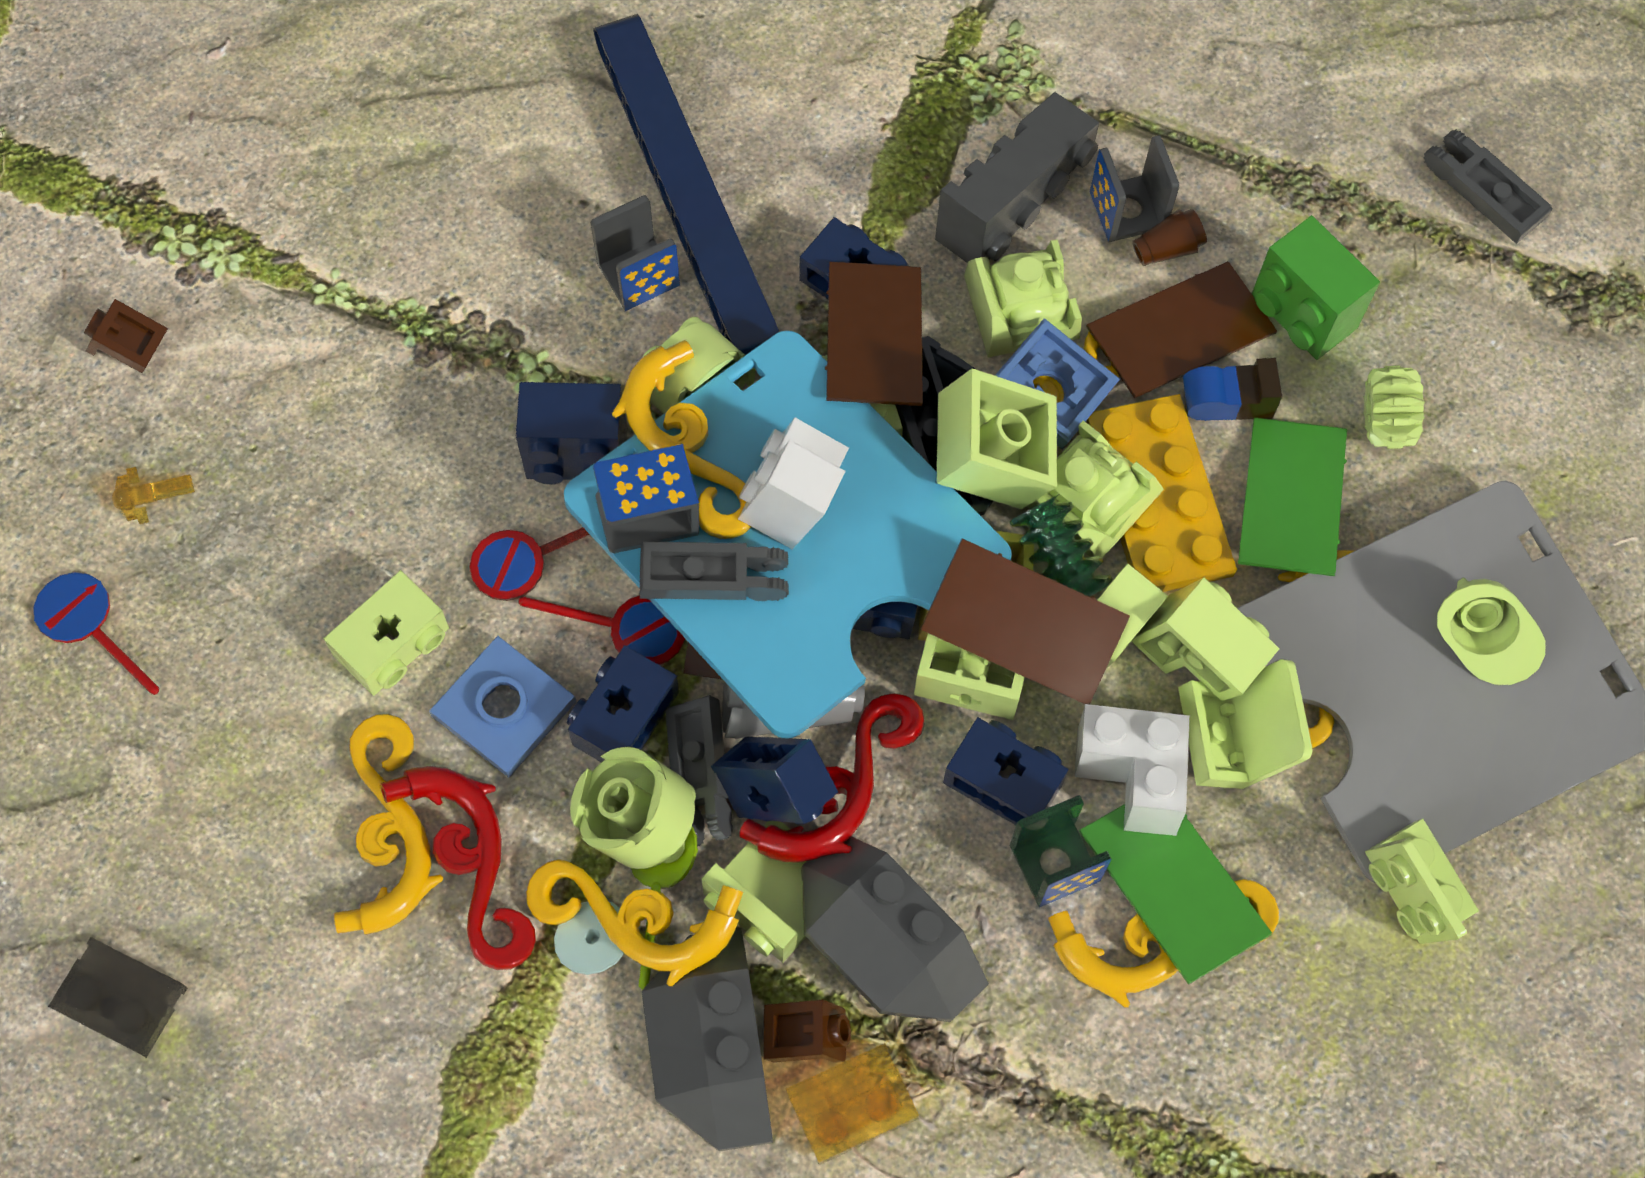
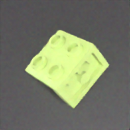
(1421, 884)

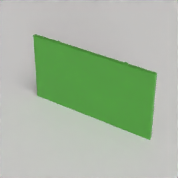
(1293, 497)
(1179, 893)

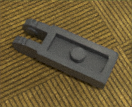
(1488, 185)
(710, 571)
(694, 746)

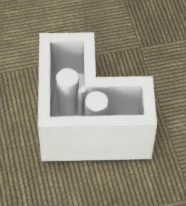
(793, 483)
(1144, 752)

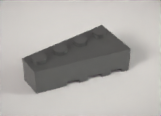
(1015, 180)

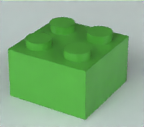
(1314, 287)

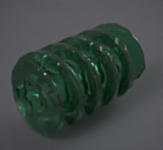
(1060, 548)

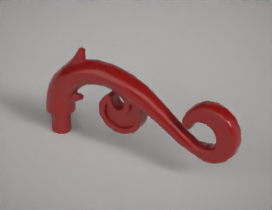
(858, 787)
(485, 858)

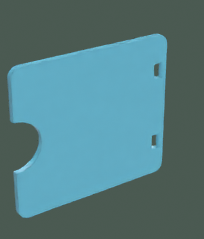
(875, 545)

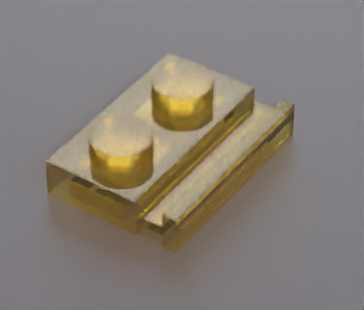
(852, 1104)

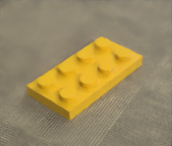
(1181, 530)

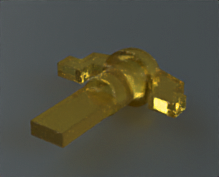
(127, 497)

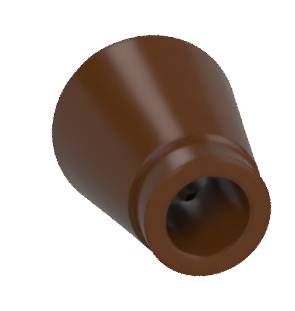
(1171, 238)

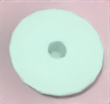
(584, 944)

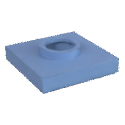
(1080, 375)
(508, 739)

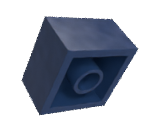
(566, 428)

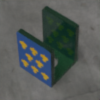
(1057, 830)

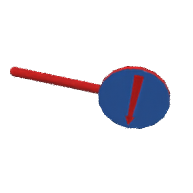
(76, 608)

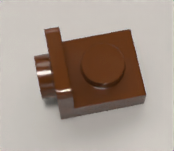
(124, 335)
(805, 1031)

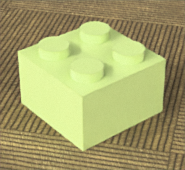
(997, 439)

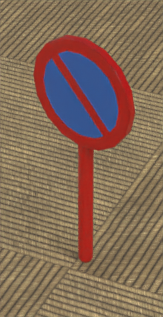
(635, 625)

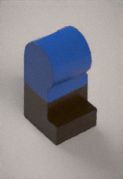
(1233, 391)

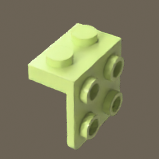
(1250, 734)
(770, 899)

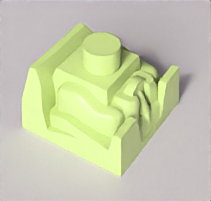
(1018, 294)
(1103, 487)

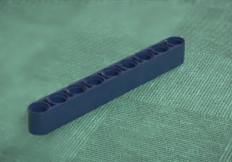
(685, 184)

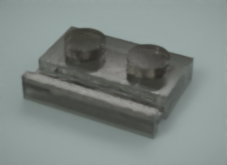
(118, 997)

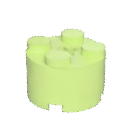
(711, 357)
(633, 809)

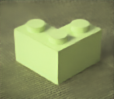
(1208, 637)

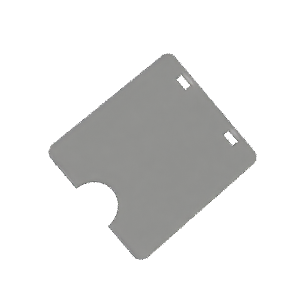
(1415, 719)

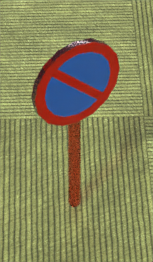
(512, 563)

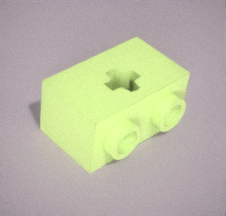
(394, 609)
(966, 680)

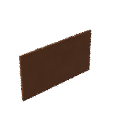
(1181, 329)
(874, 334)
(1025, 622)

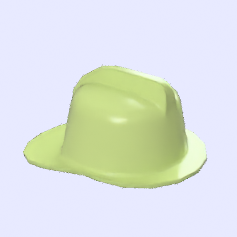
(1491, 632)

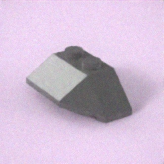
(888, 935)
(709, 1050)

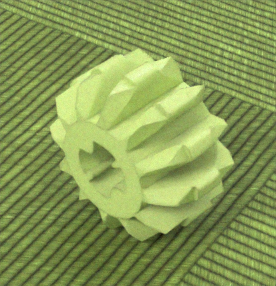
(1393, 407)

